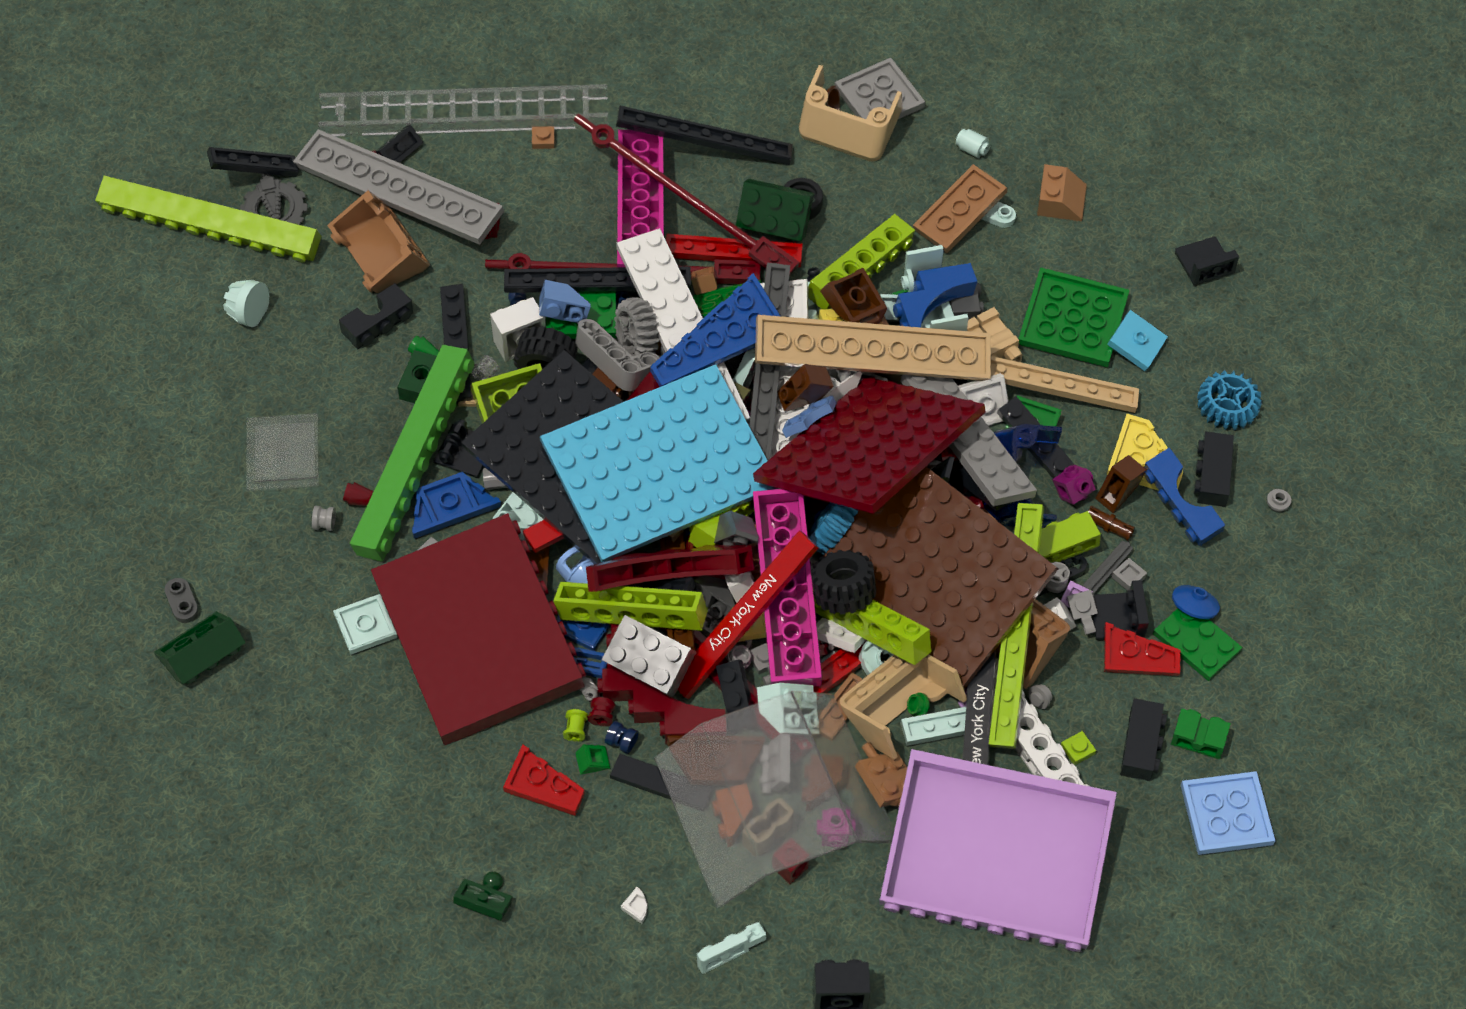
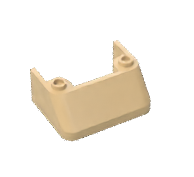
(843, 130)
(886, 692)

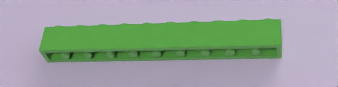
(412, 453)

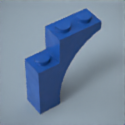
(933, 289)

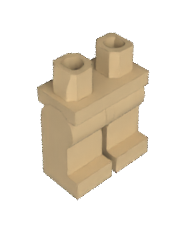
(1003, 341)

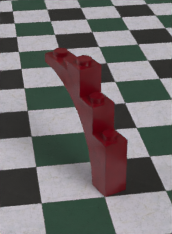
(670, 564)
(651, 704)

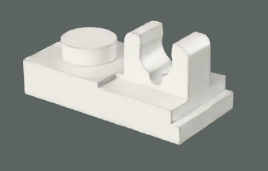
(838, 636)

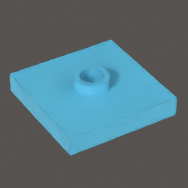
(1137, 340)

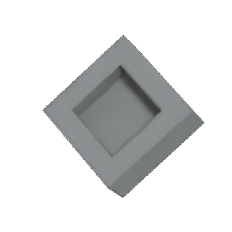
(1127, 573)

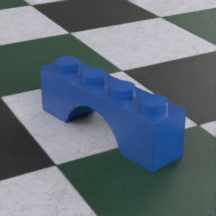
(1200, 522)

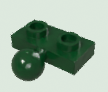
(485, 897)

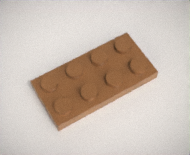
(960, 208)

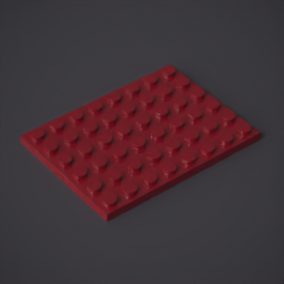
(869, 444)

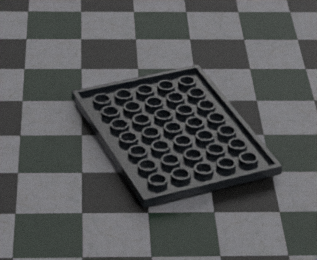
(512, 446)

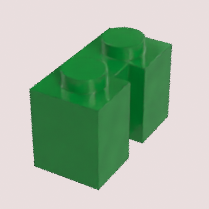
(1200, 734)

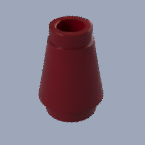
(357, 495)

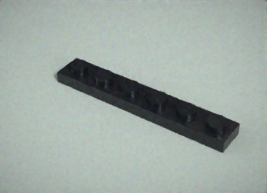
(455, 326)

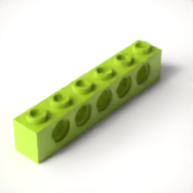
(870, 253)
(646, 605)
(885, 629)

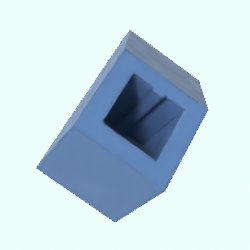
(562, 302)

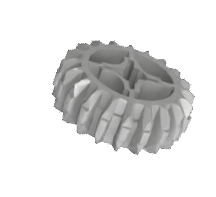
(636, 326)

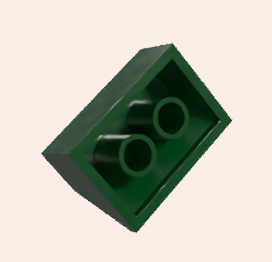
(200, 647)

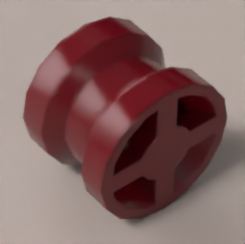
(601, 711)

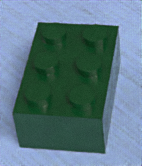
(774, 209)

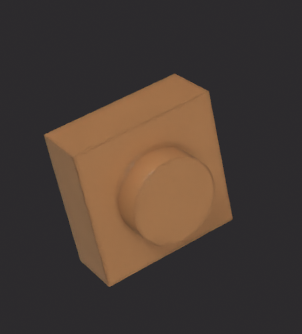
(543, 137)

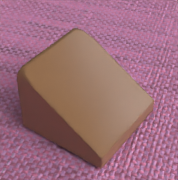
(704, 280)

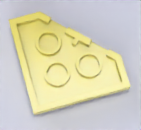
(1140, 442)

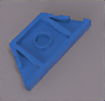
(449, 503)

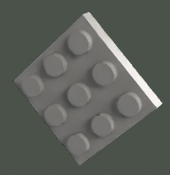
(877, 88)

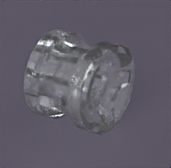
(486, 368)

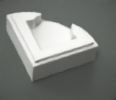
(636, 905)

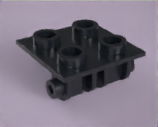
(454, 455)

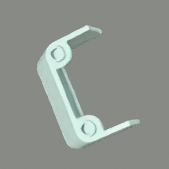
(942, 316)

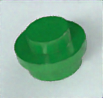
(918, 704)

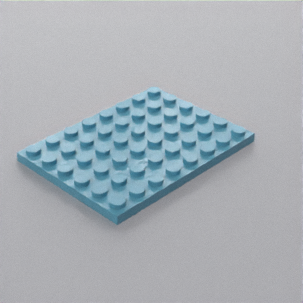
(657, 462)

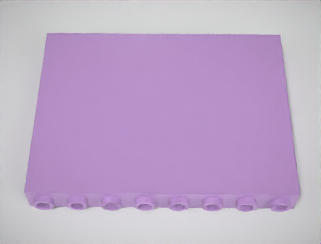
(998, 850)

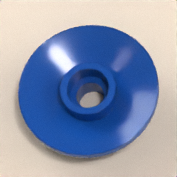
(1195, 601)

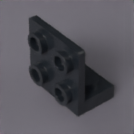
(1206, 260)
(1122, 610)

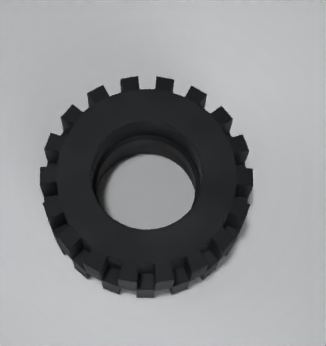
(542, 347)
(843, 581)

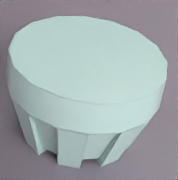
(247, 302)

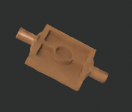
(882, 776)

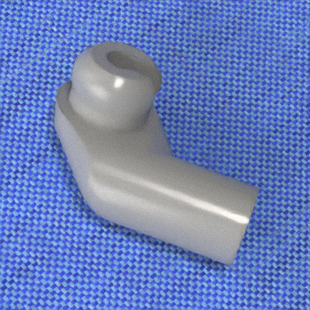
(590, 690)

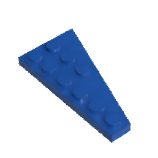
(718, 336)

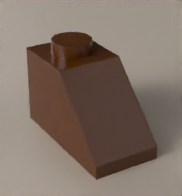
(1120, 483)

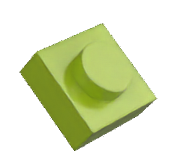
(1078, 748)

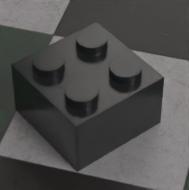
(841, 985)

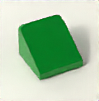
(592, 759)

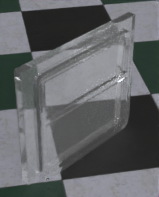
(282, 452)

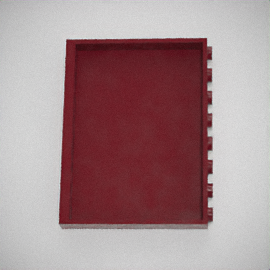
(478, 628)

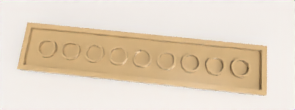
(873, 347)

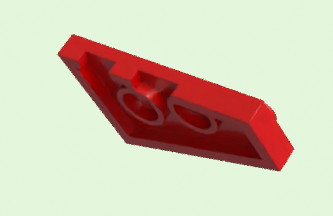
(1137, 655)
(540, 783)

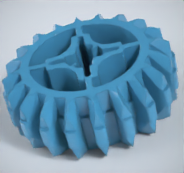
(1231, 392)
(831, 526)

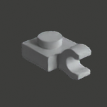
(1082, 607)

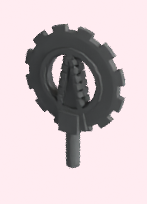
(270, 194)

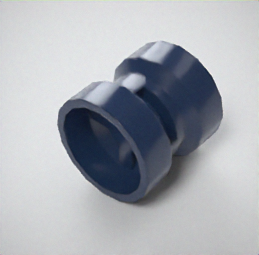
(621, 737)

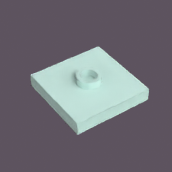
(365, 624)

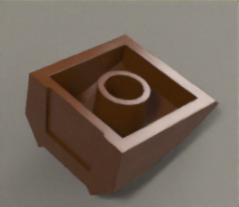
(855, 298)

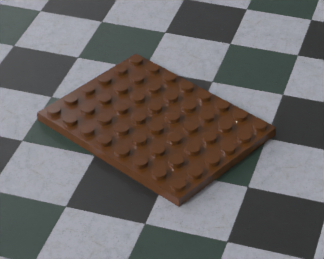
(948, 569)

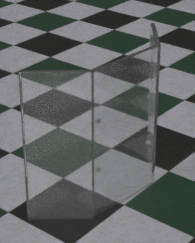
(770, 790)

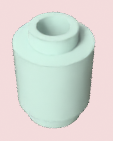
(972, 143)

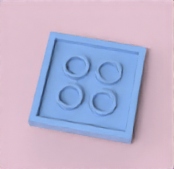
(1227, 813)

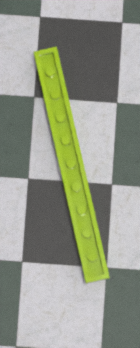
(1014, 646)

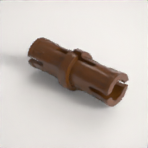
(1111, 523)

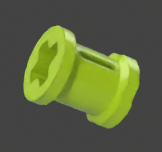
(575, 725)

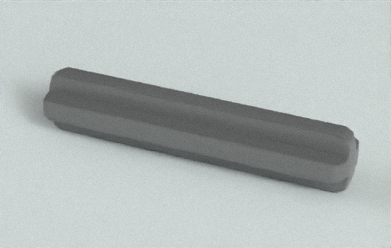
(1108, 566)

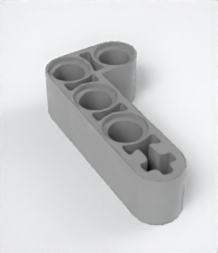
(611, 357)

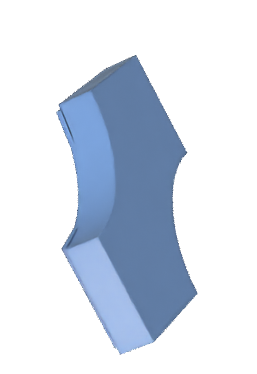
(808, 416)

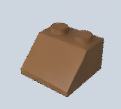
(1061, 194)

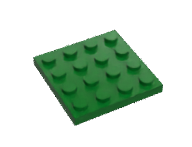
(1073, 317)

